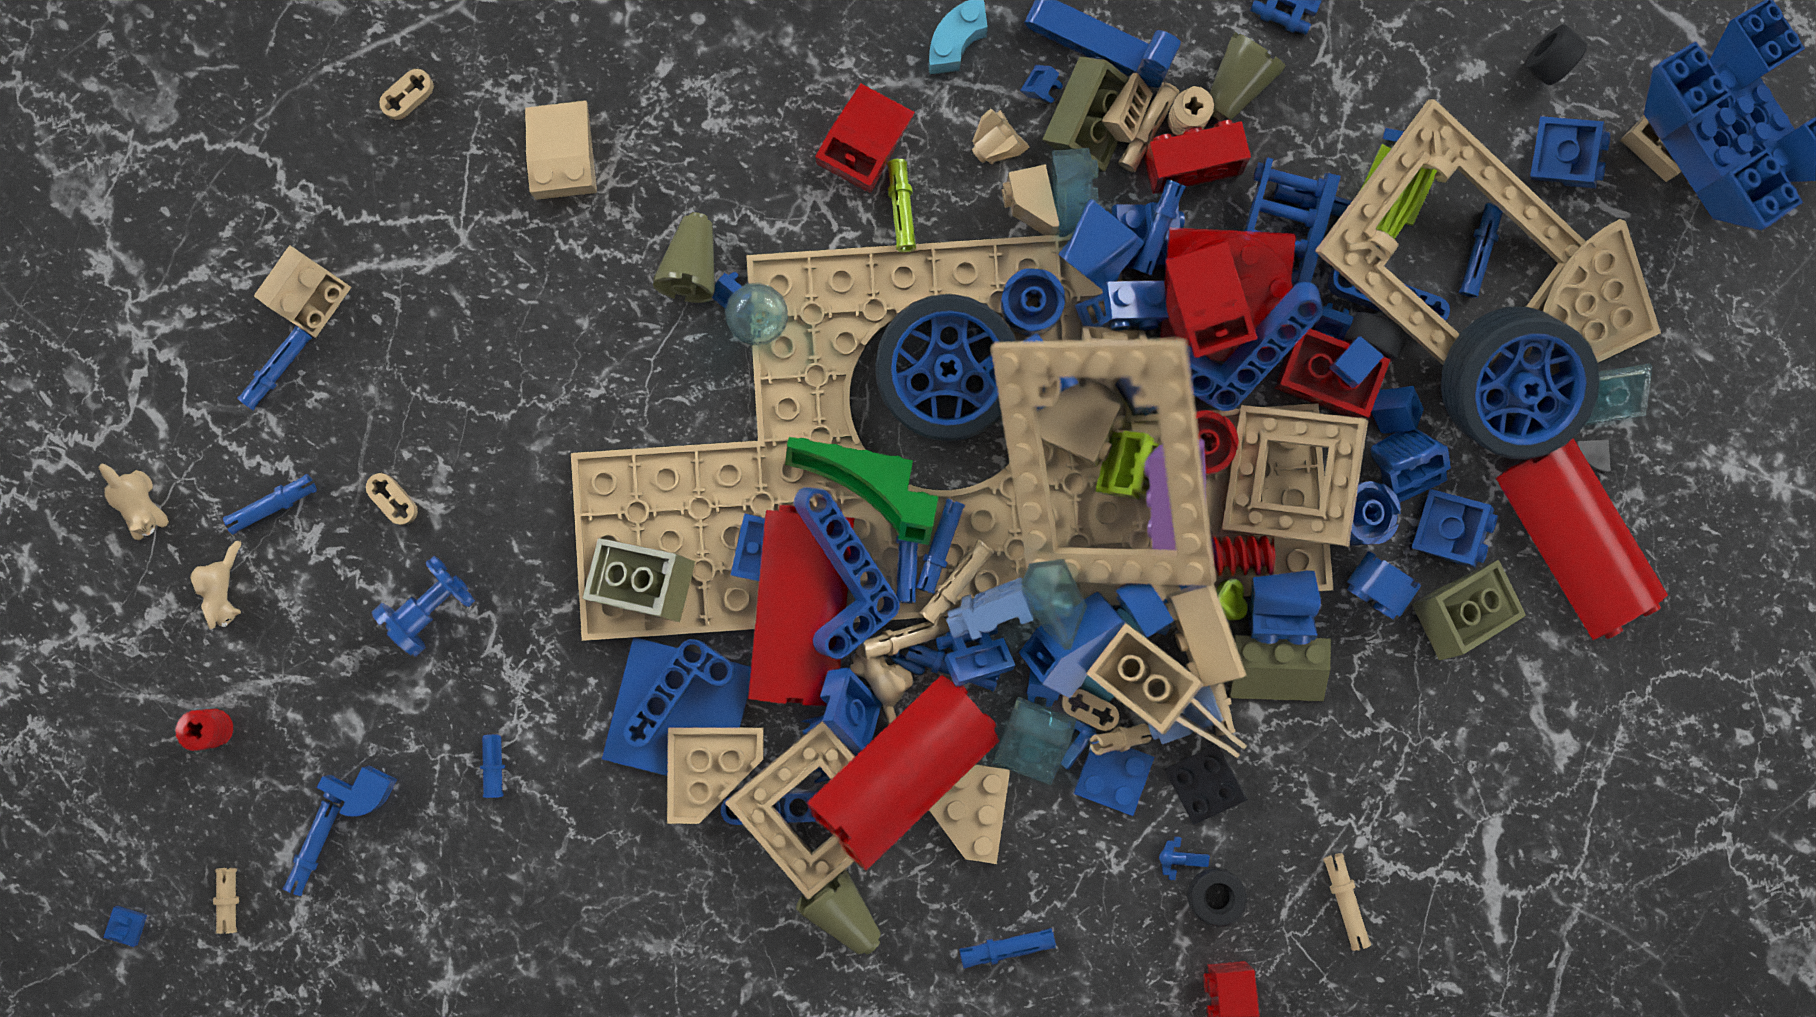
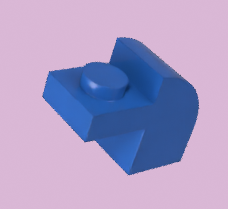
(1144, 607)
(365, 796)

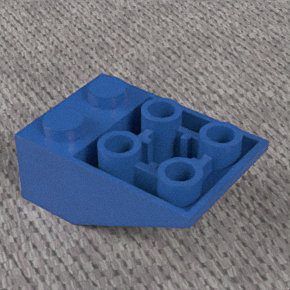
(1067, 669)

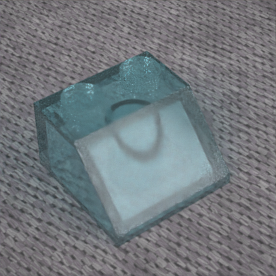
(1072, 186)
(1055, 599)
(1034, 741)

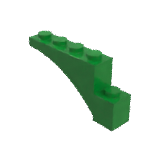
(875, 478)

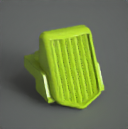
(1125, 466)

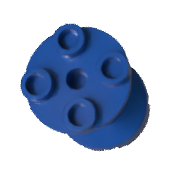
(415, 615)

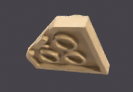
(707, 767)
(974, 812)

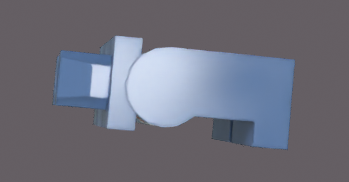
(989, 609)

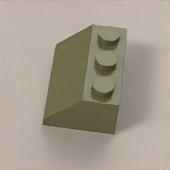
(1083, 106)
(1282, 670)

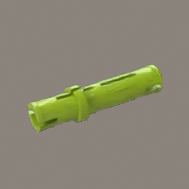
(900, 193)

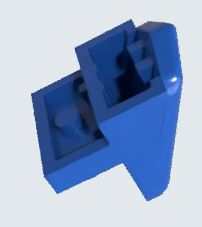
(1411, 462)

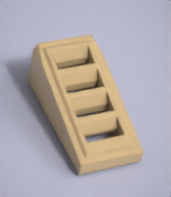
(1120, 122)

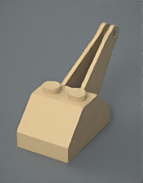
(1153, 685)

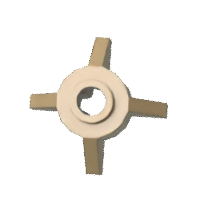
(996, 139)

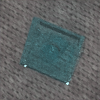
(1622, 394)

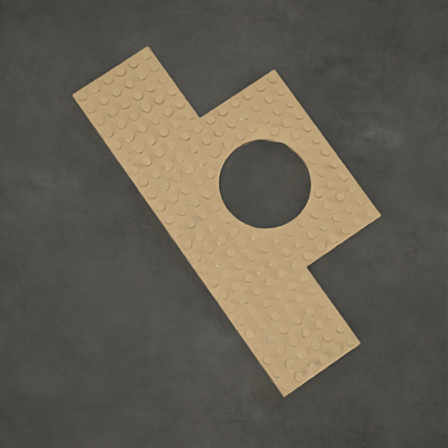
(837, 301)

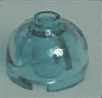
(746, 303)

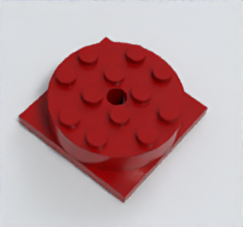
(1262, 266)

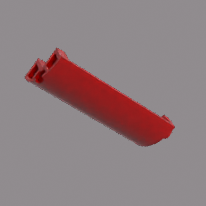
(1583, 540)
(795, 599)
(904, 771)

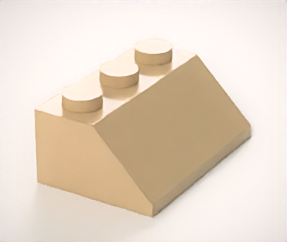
(1204, 635)

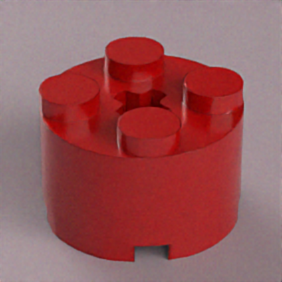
(1222, 437)

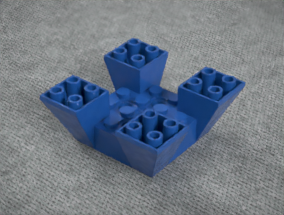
(1728, 125)

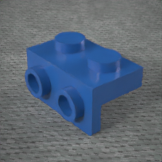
(1134, 304)

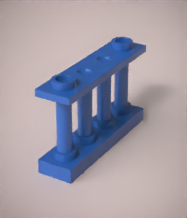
(1315, 218)

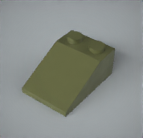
(639, 579)
(1469, 610)

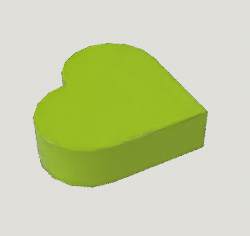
(1231, 599)

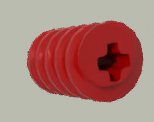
(1243, 555)
(204, 729)

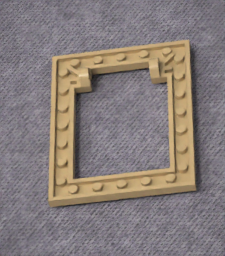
(1441, 144)
(1164, 382)

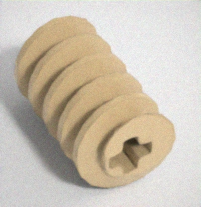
(1190, 110)

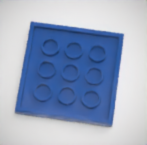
(699, 707)

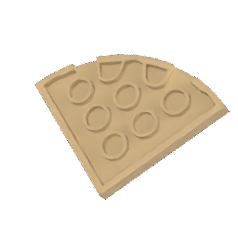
(1604, 294)

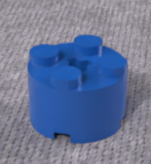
(1033, 284)
(1374, 514)
(1383, 584)

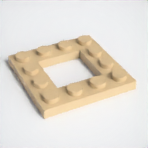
(1334, 519)
(754, 808)

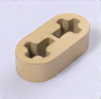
(401, 89)
(386, 504)
(1087, 716)

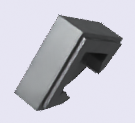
(1596, 454)

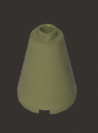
(1242, 76)
(689, 261)
(842, 914)

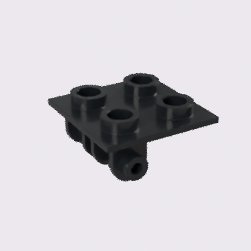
(1205, 784)

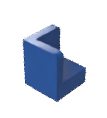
(1356, 362)
(1397, 409)

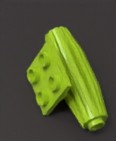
(1410, 200)

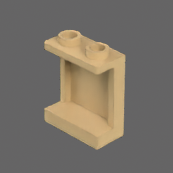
(1081, 423)

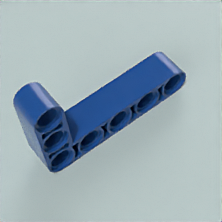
(1103, 41)
(1252, 355)
(850, 571)

